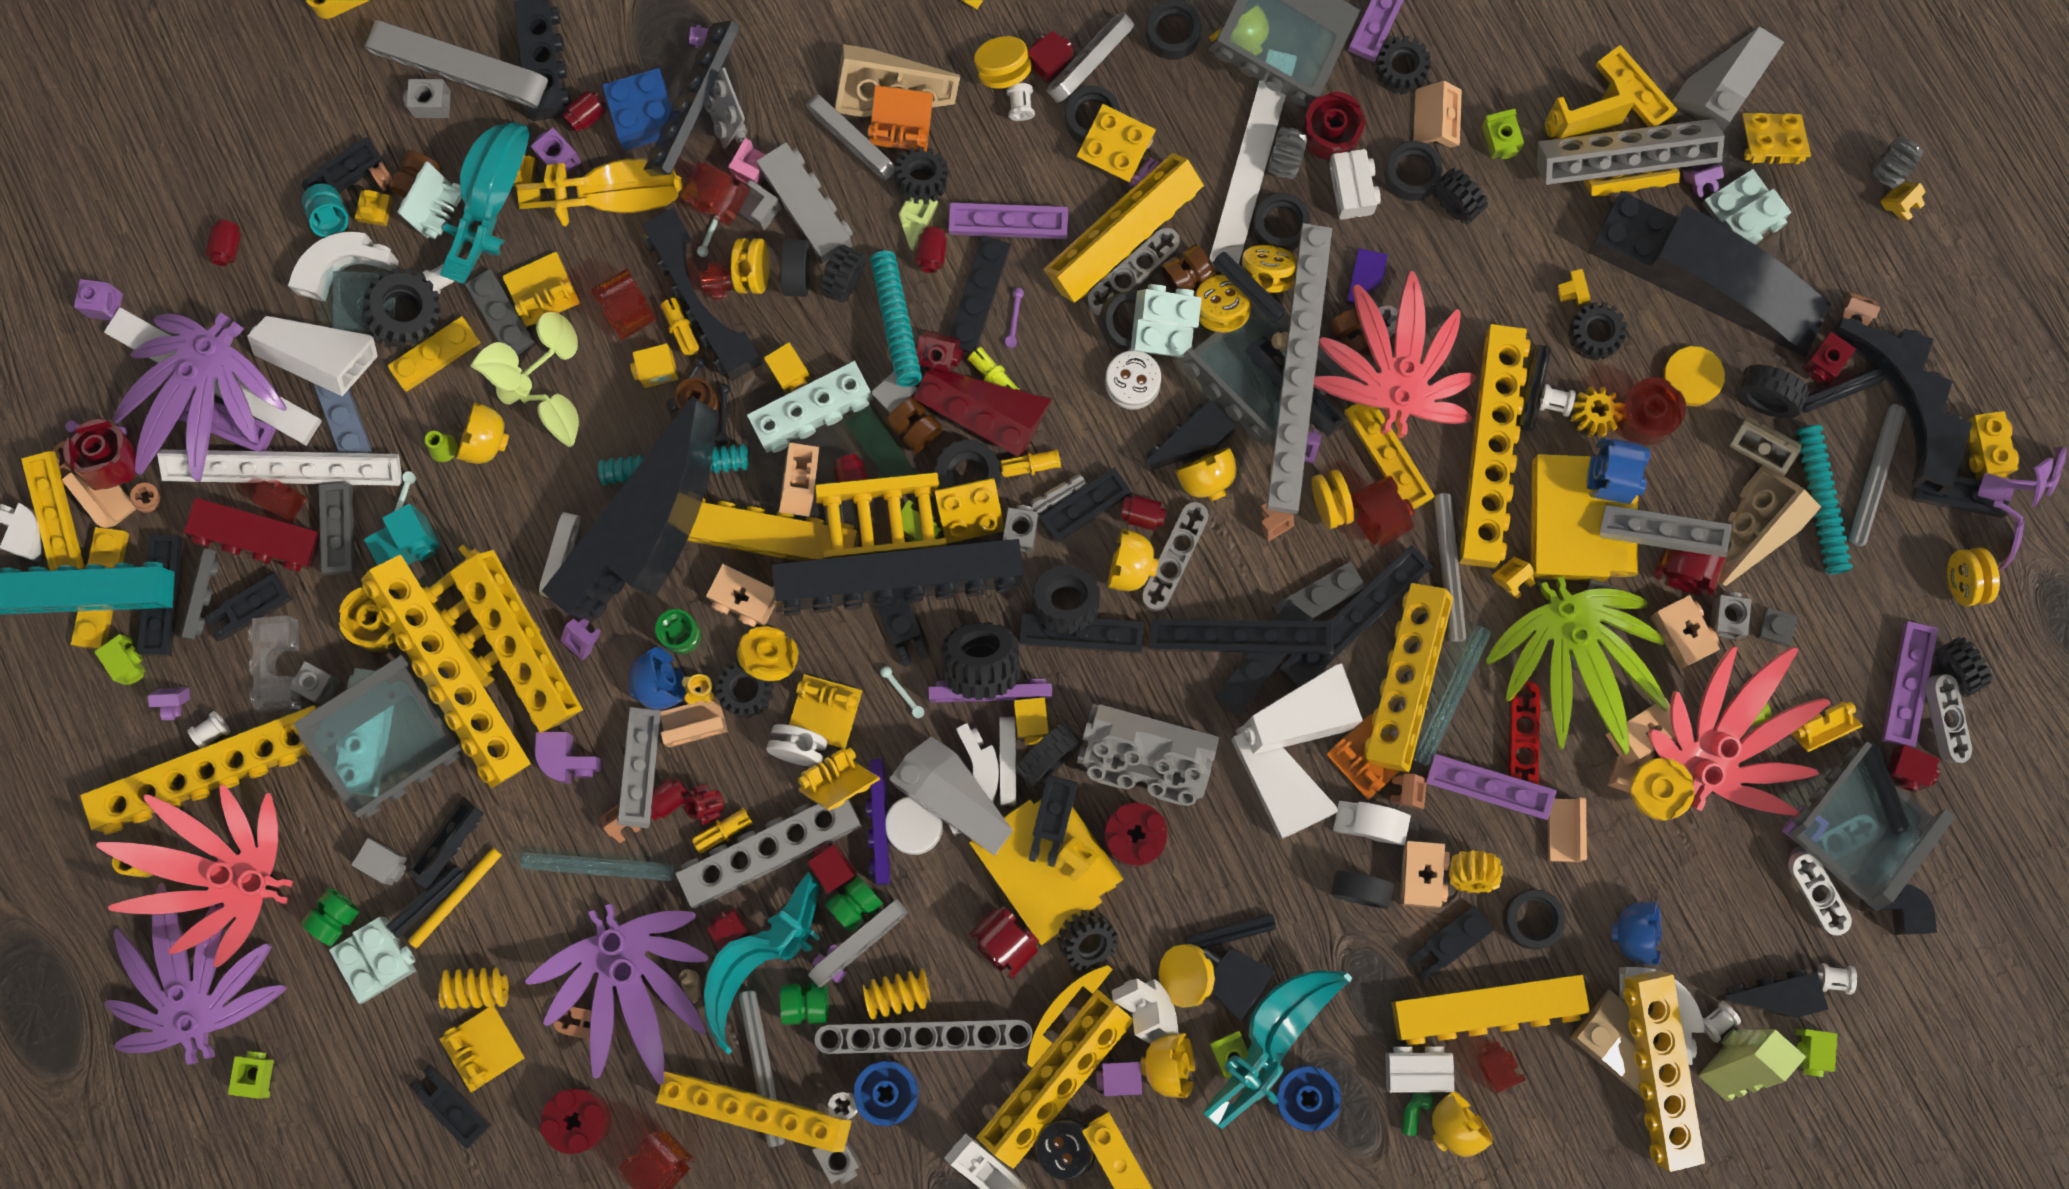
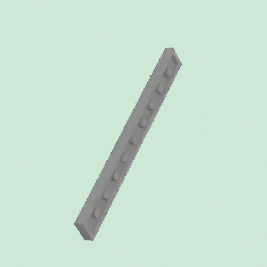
(1299, 369)

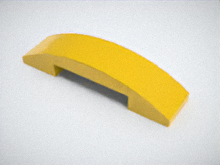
(1040, 1043)

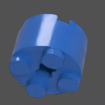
(1618, 470)
(868, 1093)
(1325, 1098)

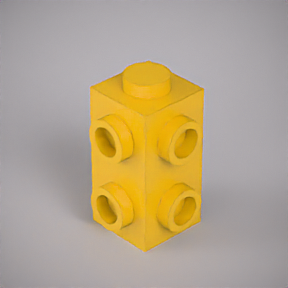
(1991, 445)

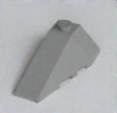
(1727, 80)
(946, 788)

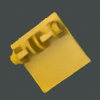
(1775, 136)
(1116, 143)
(541, 289)
(969, 510)
(826, 709)
(838, 781)
(481, 1048)

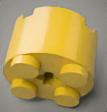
(359, 627)

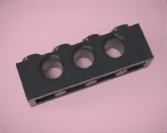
(530, 17)

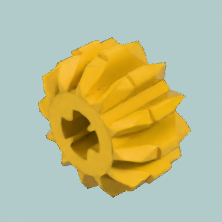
(1599, 402)
(1475, 871)

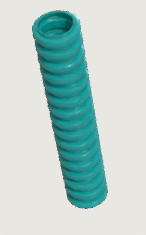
(895, 318)
(722, 459)
(1824, 494)

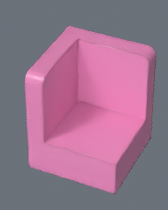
(744, 164)

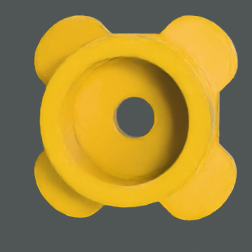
(699, 681)

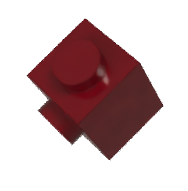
(1050, 55)
(1828, 359)
(1913, 768)
(831, 866)

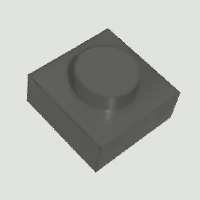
(1777, 627)

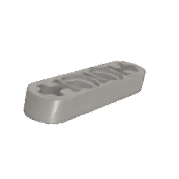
(1090, 57)
(850, 137)
(1131, 269)
(1176, 557)
(858, 943)

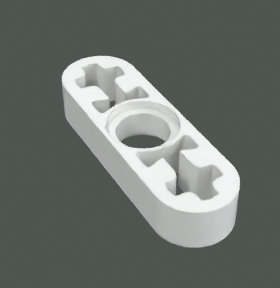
(561, 546)
(1007, 761)
(1822, 916)

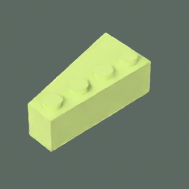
(1751, 1061)

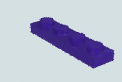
(877, 837)

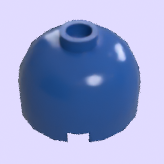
(655, 681)
(1639, 932)

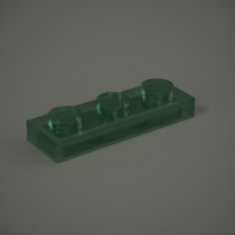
(879, 444)

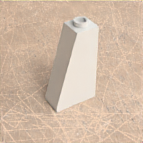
(314, 352)
(1308, 713)
(1284, 788)

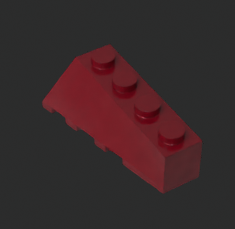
(986, 408)
(251, 534)

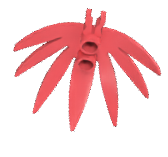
(1402, 380)
(1717, 752)
(231, 880)

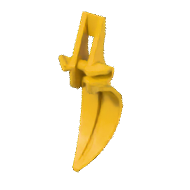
(613, 187)

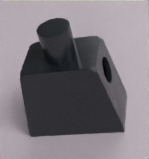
(1238, 980)

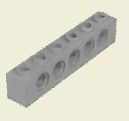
(1630, 151)
(693, 872)

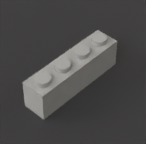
(804, 202)

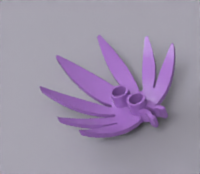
(199, 361)
(620, 962)
(185, 1006)

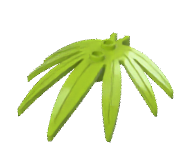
(1575, 629)

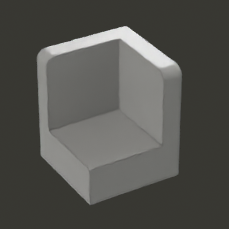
(759, 206)
(892, 395)

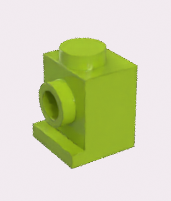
(1497, 143)
(912, 523)
(121, 660)
(1224, 1046)
(1819, 1051)
(241, 1078)

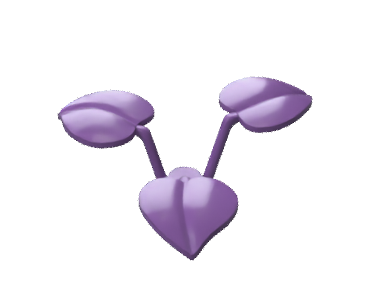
(2002, 489)

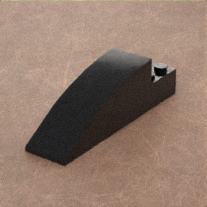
(1711, 269)
(644, 523)

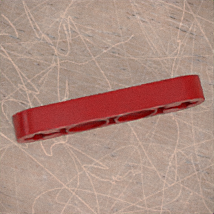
(1520, 740)

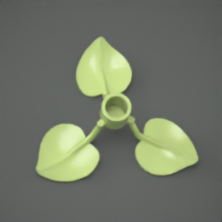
(500, 366)

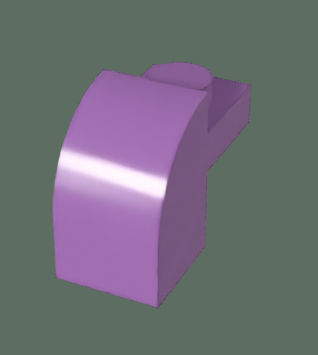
(555, 757)

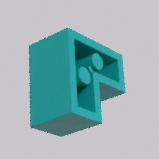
(405, 534)

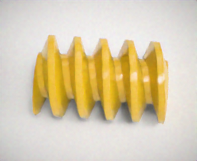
(473, 989)
(897, 994)

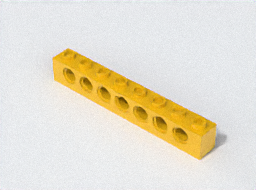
(1513, 343)
(446, 654)
(102, 803)

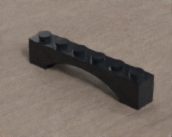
(733, 349)

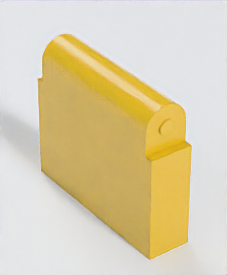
(1569, 525)
(1045, 893)

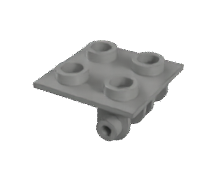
(725, 111)

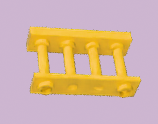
(892, 491)
(465, 642)
(1115, 1154)

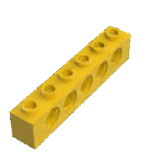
(516, 625)
(1400, 752)
(1055, 1079)
(754, 1111)
(1685, 1145)

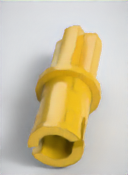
(680, 326)
(1030, 463)
(722, 831)

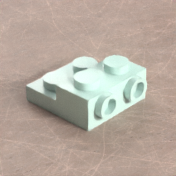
(1748, 207)
(1164, 321)
(373, 960)

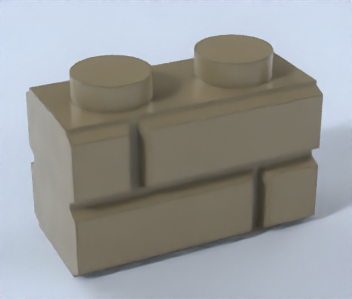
(1765, 445)

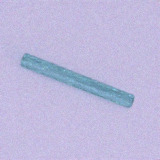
(1452, 695)
(597, 866)

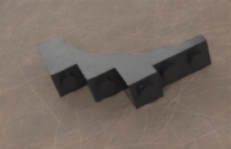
(1924, 394)

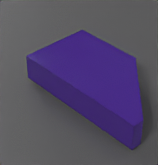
(1367, 271)

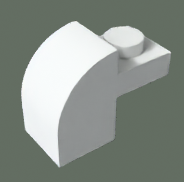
(22, 532)
(1372, 821)
(1150, 1008)

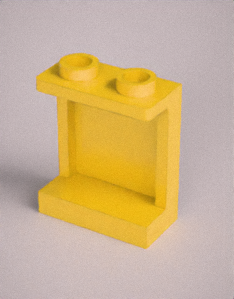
(1593, 117)

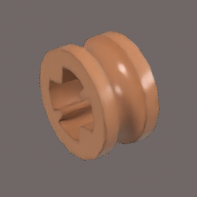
(381, 175)
(152, 491)

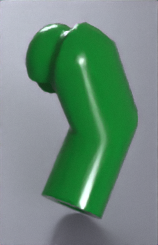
(1412, 1111)

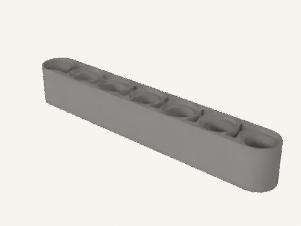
(456, 64)
(908, 1033)

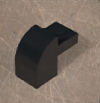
(1911, 912)

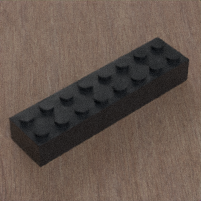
(897, 576)

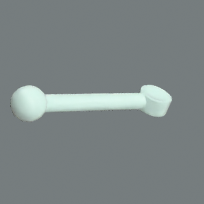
(702, 250)
(408, 478)
(917, 711)

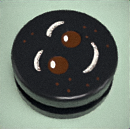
(1064, 1149)

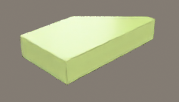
(915, 217)

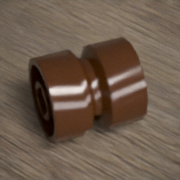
(411, 165)
(1188, 270)
(1346, 327)
(697, 388)
(921, 432)

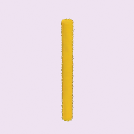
(454, 897)

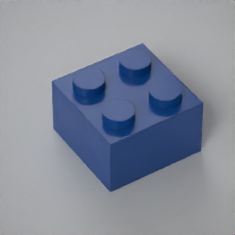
(638, 107)

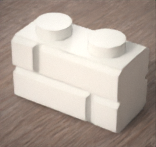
(1354, 184)
(1419, 1071)

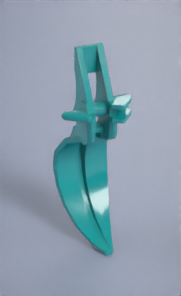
(484, 187)
(740, 957)
(1273, 1030)

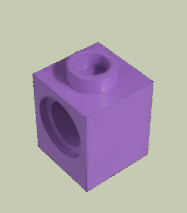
(550, 140)
(97, 299)
(1120, 1078)

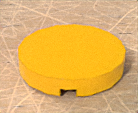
(1696, 374)
(767, 653)
(1662, 789)
(1186, 975)

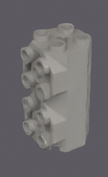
(1136, 749)

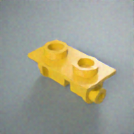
(1825, 729)

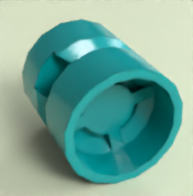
(324, 210)

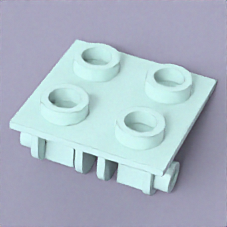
(427, 201)

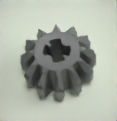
(1287, 153)
(1897, 162)

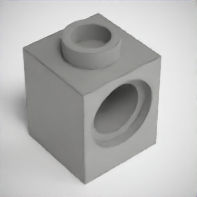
(436, 107)
(1024, 514)
(1721, 625)
(315, 684)
(380, 862)
(833, 1174)

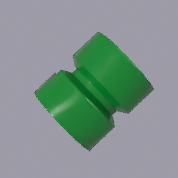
(678, 631)
(854, 904)
(328, 918)
(804, 1003)

